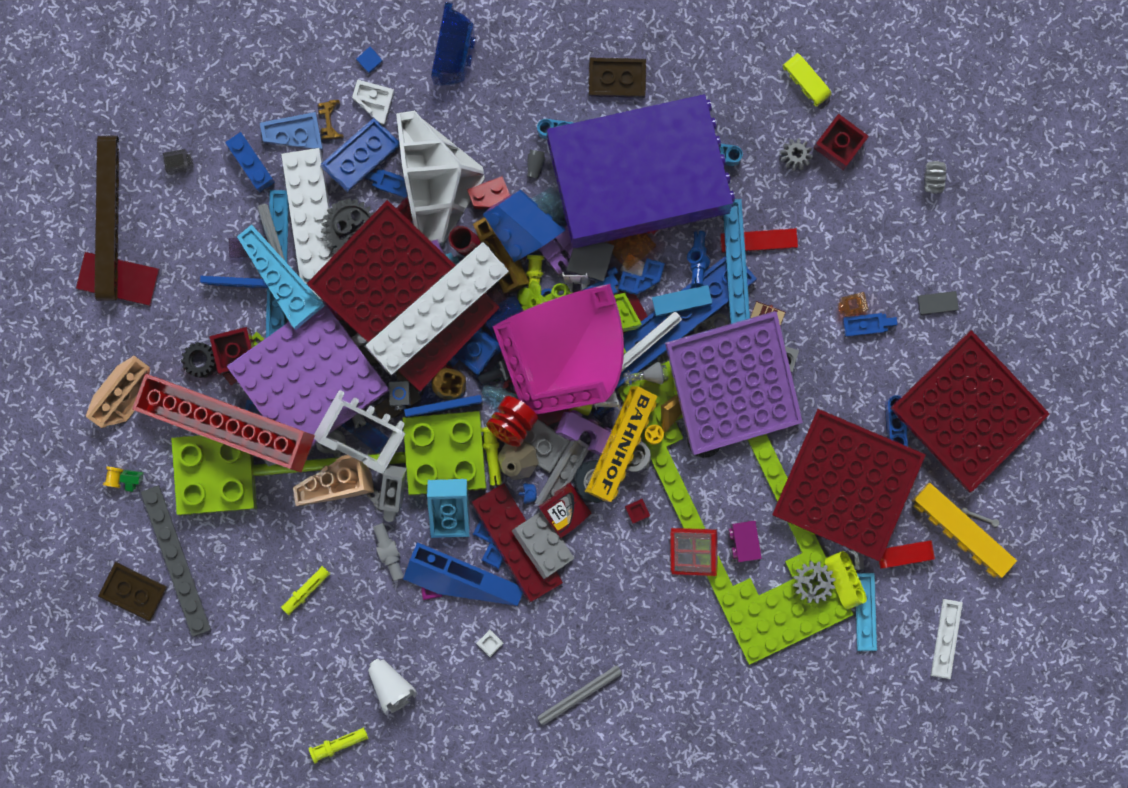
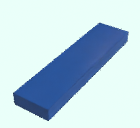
(233, 282)

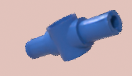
(698, 251)

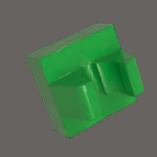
(130, 479)

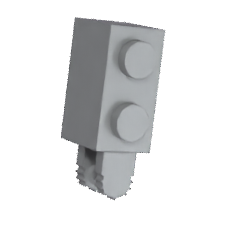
(392, 491)

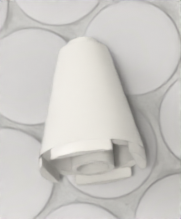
(390, 686)

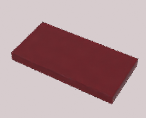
(135, 280)

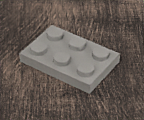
(542, 545)

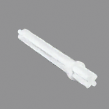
(650, 339)

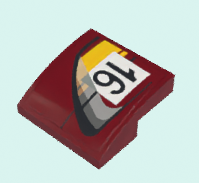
(565, 510)

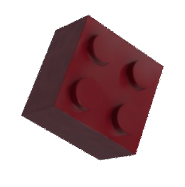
(840, 142)
(230, 346)

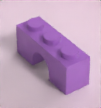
(573, 425)

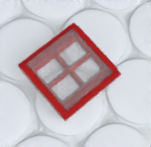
(694, 551)

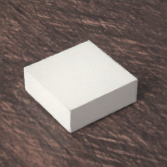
(489, 643)

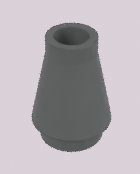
(535, 163)

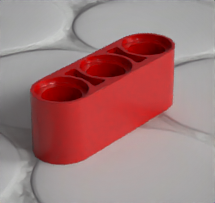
(907, 554)

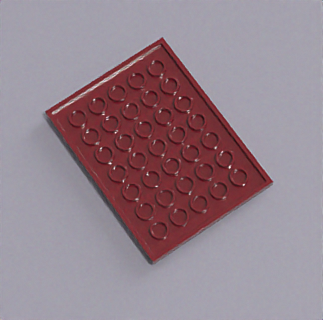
(382, 275)

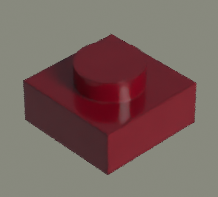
(637, 511)

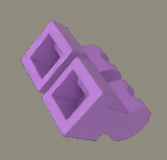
(553, 250)

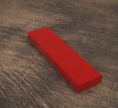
(767, 240)

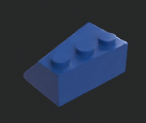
(521, 225)

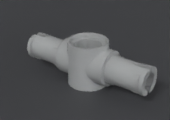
(388, 552)

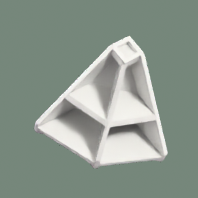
(435, 176)

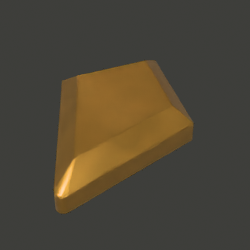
(670, 412)

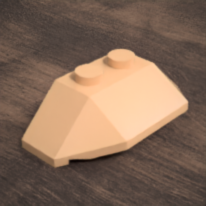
(118, 393)

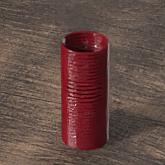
(456, 237)

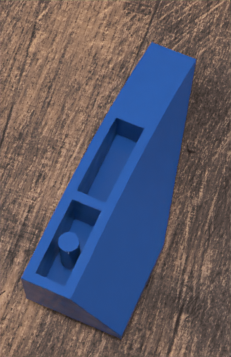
(457, 578)

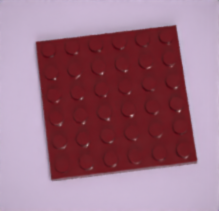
(970, 411)
(848, 485)

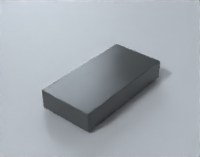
(938, 302)

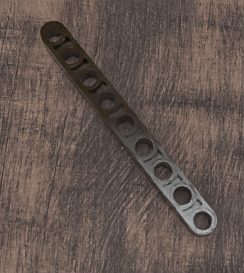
(107, 218)

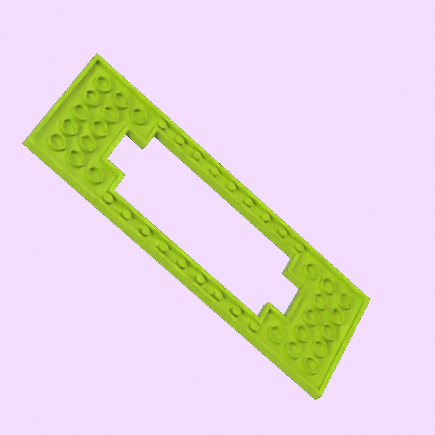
(758, 621)

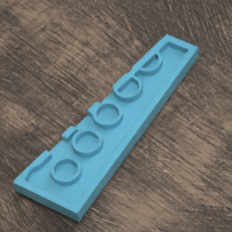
(289, 290)

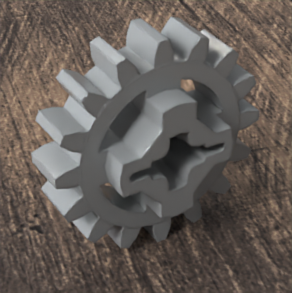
(821, 584)

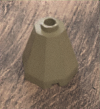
(518, 461)

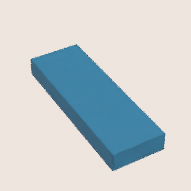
(682, 301)

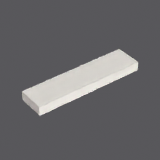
(946, 638)

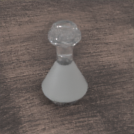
(656, 373)

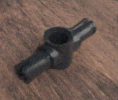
(499, 372)

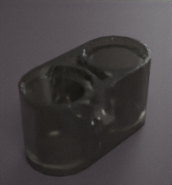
(708, 324)

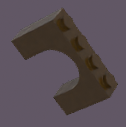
(384, 407)

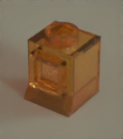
(844, 307)

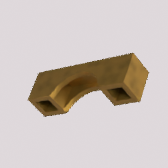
(516, 276)

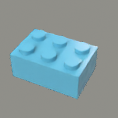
(448, 508)

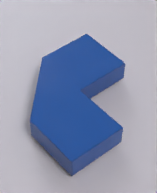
(636, 284)
(492, 555)

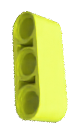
(807, 78)
(846, 580)

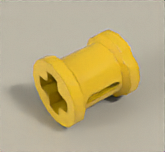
(113, 477)

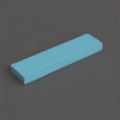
(866, 615)

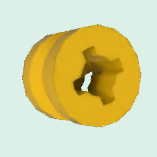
(654, 431)

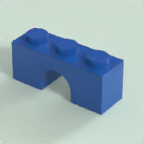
(250, 162)

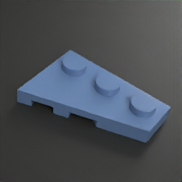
(293, 131)

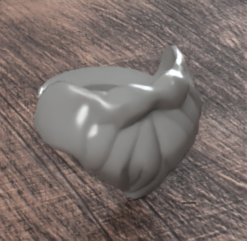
(337, 435)

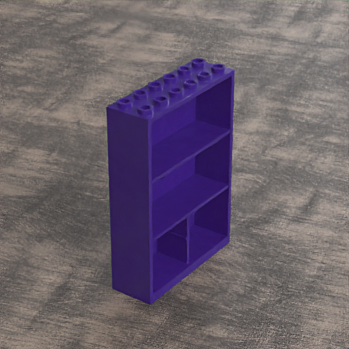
(640, 171)

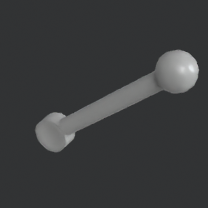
(994, 522)

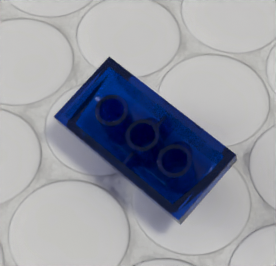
(453, 48)

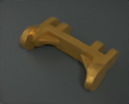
(331, 133)

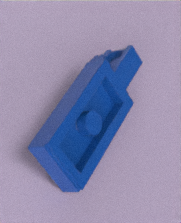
(388, 182)
(867, 324)

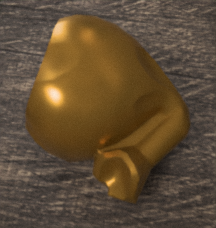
(449, 384)

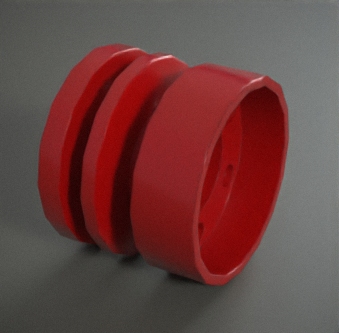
(512, 421)

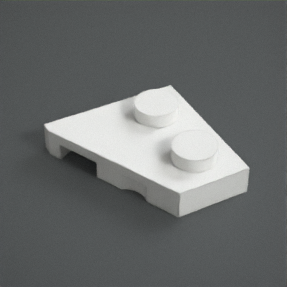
(373, 99)

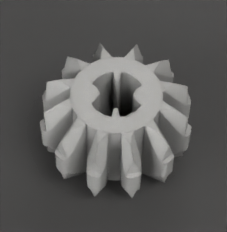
(793, 160)
(935, 177)

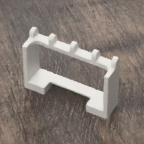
(387, 453)

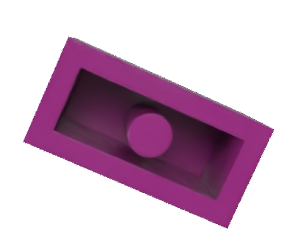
(745, 541)

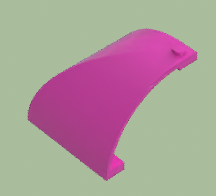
(564, 350)

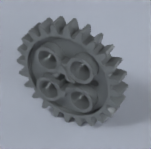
(341, 214)

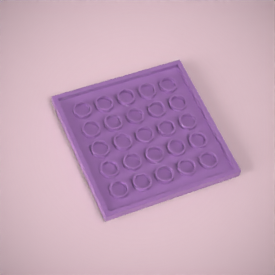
(301, 370)
(734, 382)

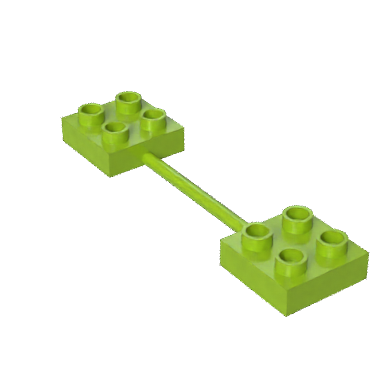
(222, 478)

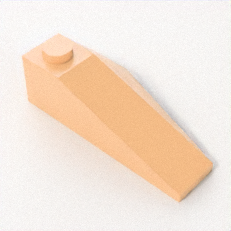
(340, 480)

